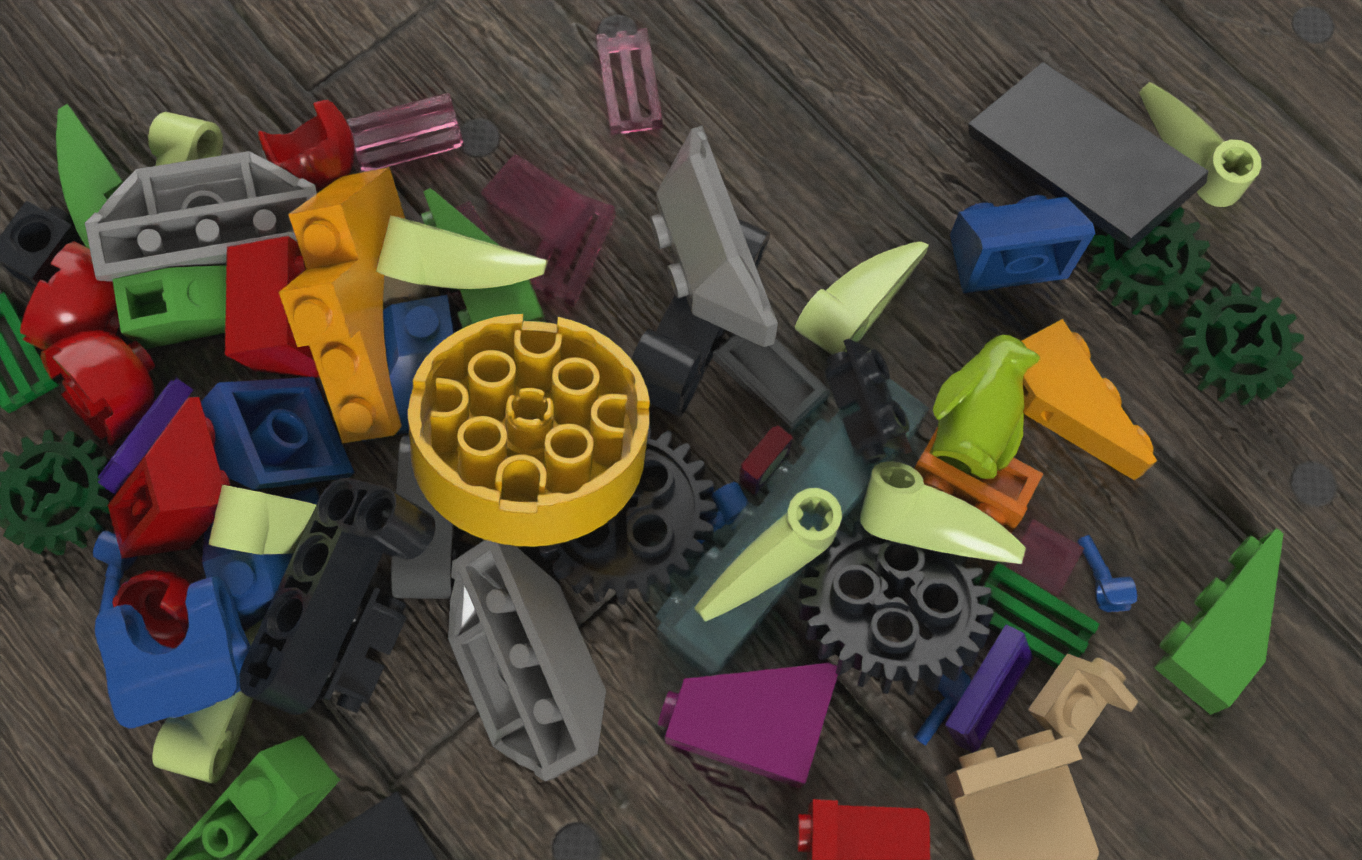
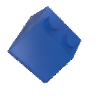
(1019, 242)

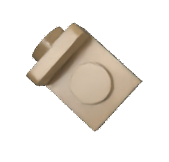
(1078, 695)

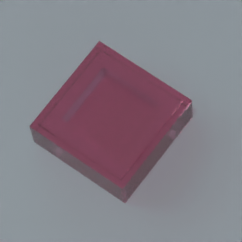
(1047, 558)

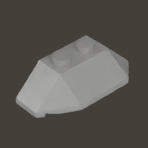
(192, 213)
(709, 246)
(524, 660)

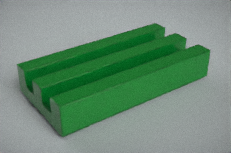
(26, 391)
(1076, 643)

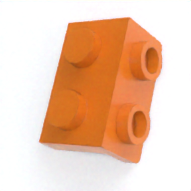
(1000, 498)

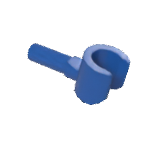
(729, 502)
(107, 551)
(1110, 592)
(952, 693)

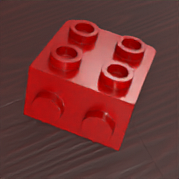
(863, 832)

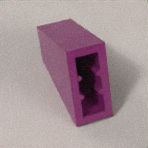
(753, 718)

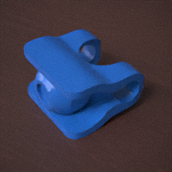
(162, 682)

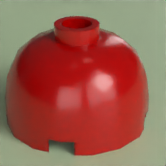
(70, 301)
(103, 380)

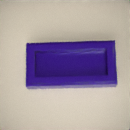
(144, 435)
(990, 689)

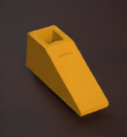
(1079, 404)

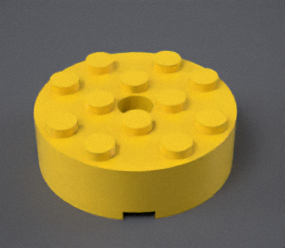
(528, 429)

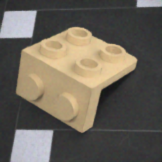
(1023, 802)

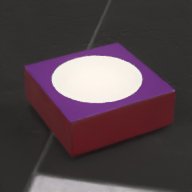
(765, 459)

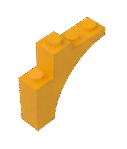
(340, 299)

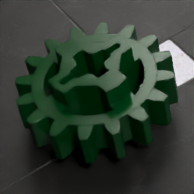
(1150, 268)
(1265, 354)
(52, 516)

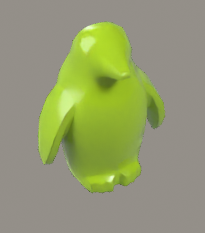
(983, 409)

